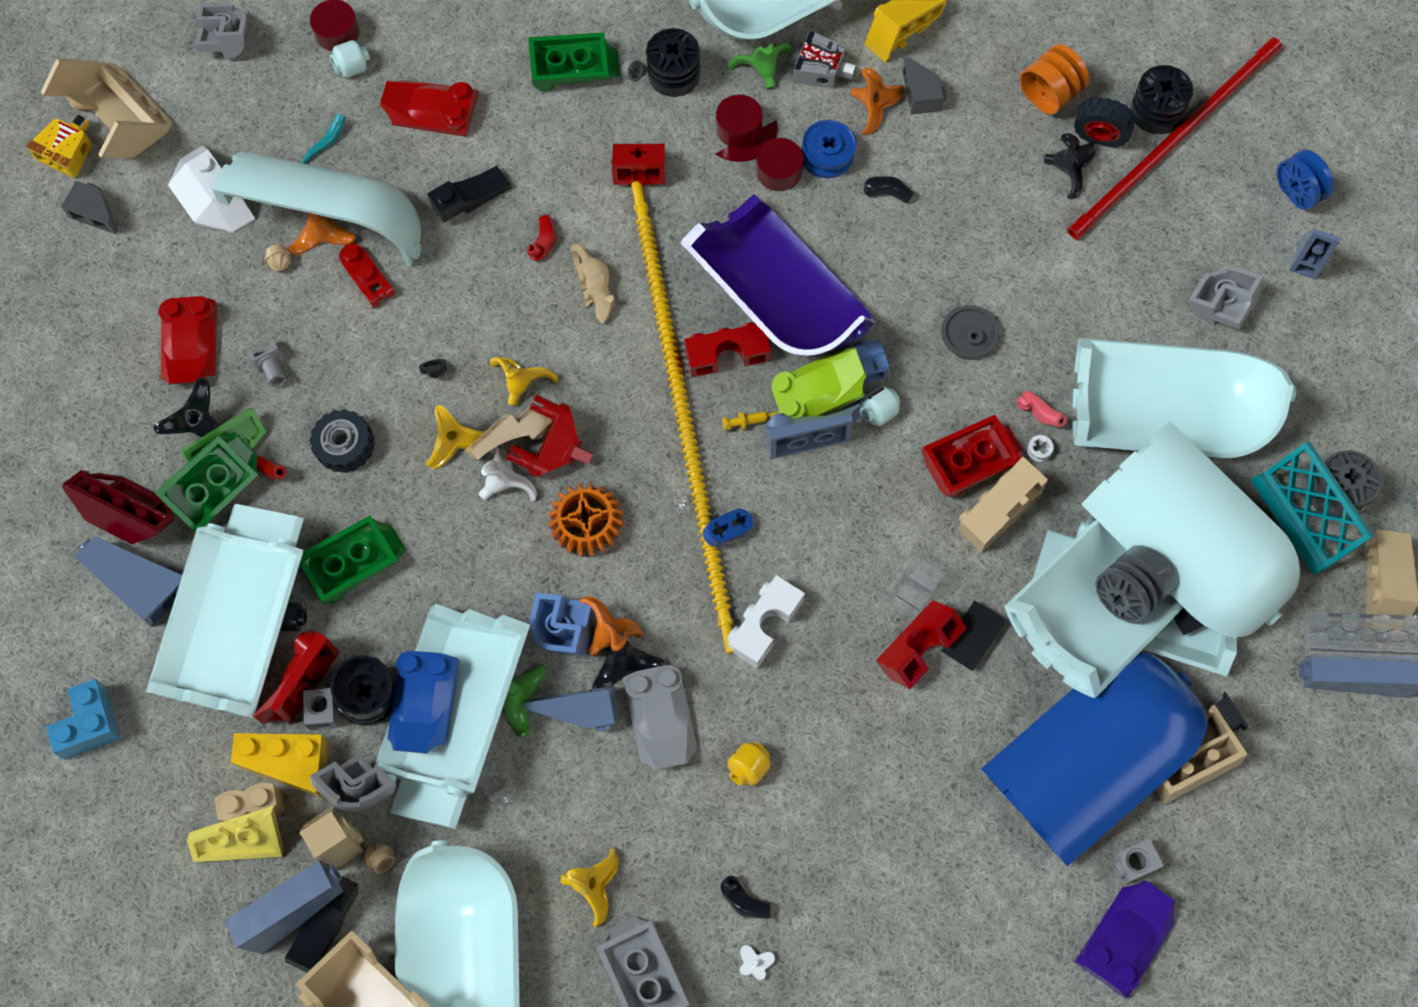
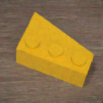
(898, 21)
(282, 757)

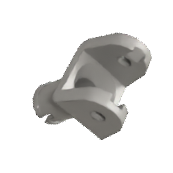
(269, 363)

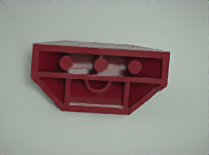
(118, 505)

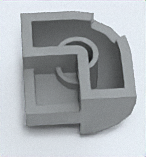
(221, 29)
(1226, 296)
(353, 785)

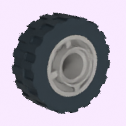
(349, 454)

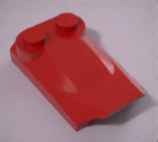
(430, 106)
(188, 339)
(971, 455)
(311, 661)

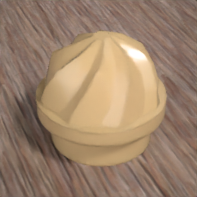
(277, 257)
(379, 857)

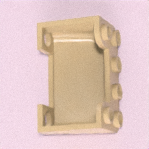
(353, 978)

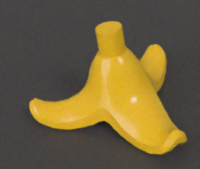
(520, 378)
(450, 438)
(591, 884)

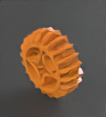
(575, 519)

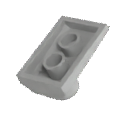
(660, 716)
(640, 966)

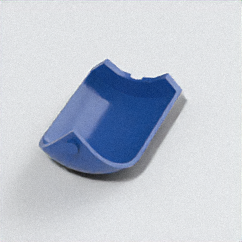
(1100, 755)

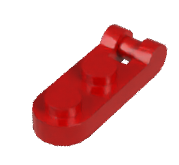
(365, 274)

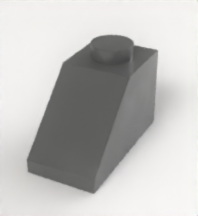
(922, 88)
(89, 206)

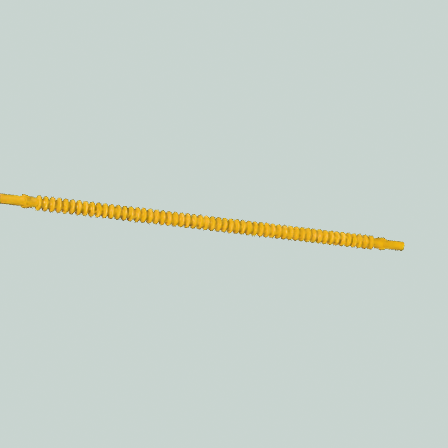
(680, 399)

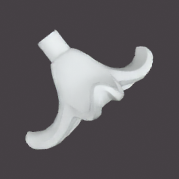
(501, 476)

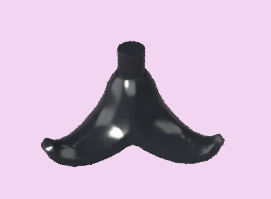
(1072, 161)
(193, 416)
(624, 661)

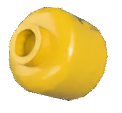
(749, 764)

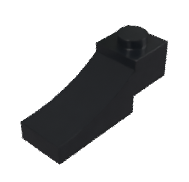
(467, 194)
(321, 929)

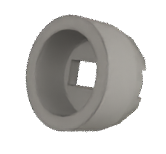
(636, 65)

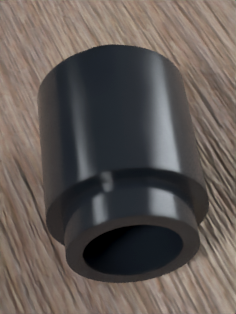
(294, 617)

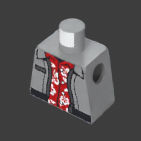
(821, 62)

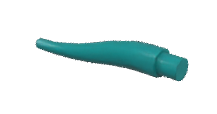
(330, 137)

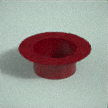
(333, 23)
(741, 128)
(779, 164)

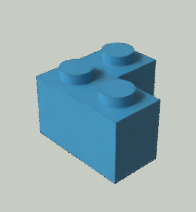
(91, 724)

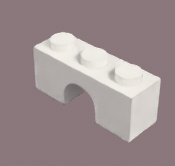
(776, 600)

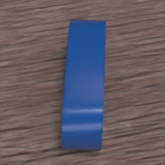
(730, 533)

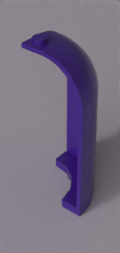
(779, 281)

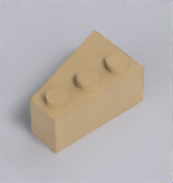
(332, 838)

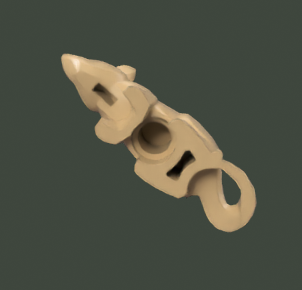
(593, 278)

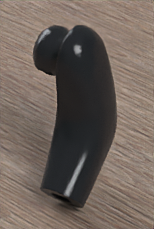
(888, 185)
(741, 901)

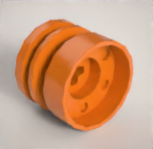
(1054, 79)

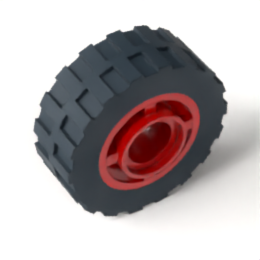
(1104, 122)

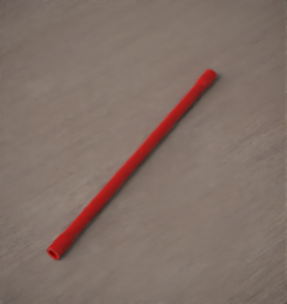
(1088, 219)

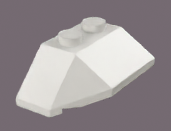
(193, 188)

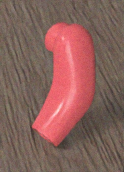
(1041, 410)

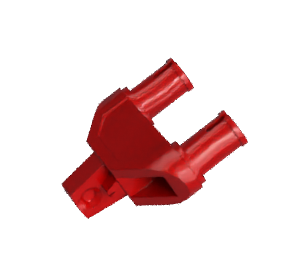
(559, 445)

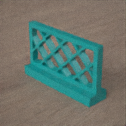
(1297, 525)

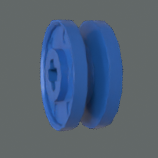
(828, 148)
(1305, 179)

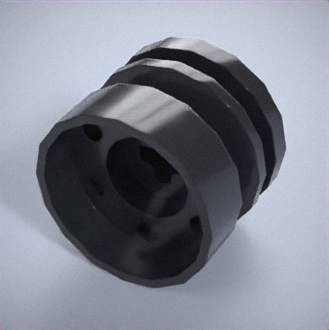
(673, 62)
(1161, 99)
(362, 674)

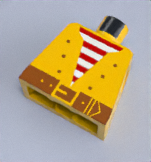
(62, 145)

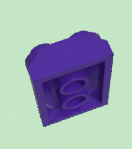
(1128, 937)

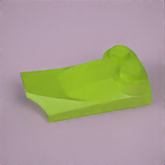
(820, 385)

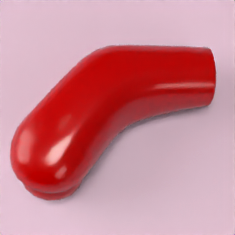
(545, 240)
(269, 469)

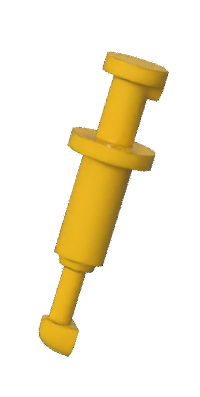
(744, 420)

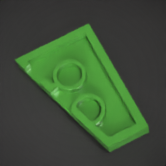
(245, 424)

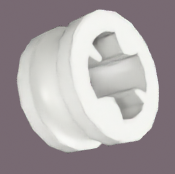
(1038, 456)

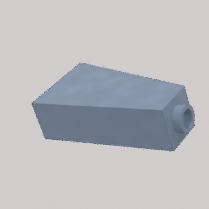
(135, 580)
(1361, 676)
(284, 908)

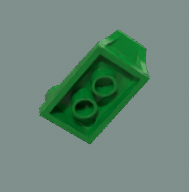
(571, 59)
(210, 480)
(351, 558)

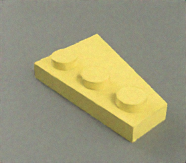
(238, 838)

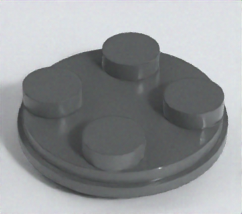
(970, 332)

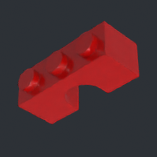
(746, 340)
(932, 627)

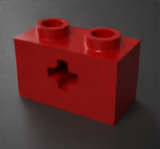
(638, 164)

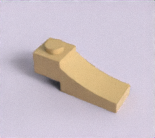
(527, 424)

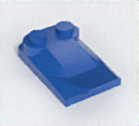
(422, 701)

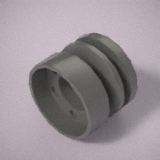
(1356, 476)
(1135, 583)

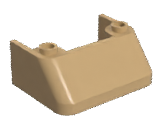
(115, 98)

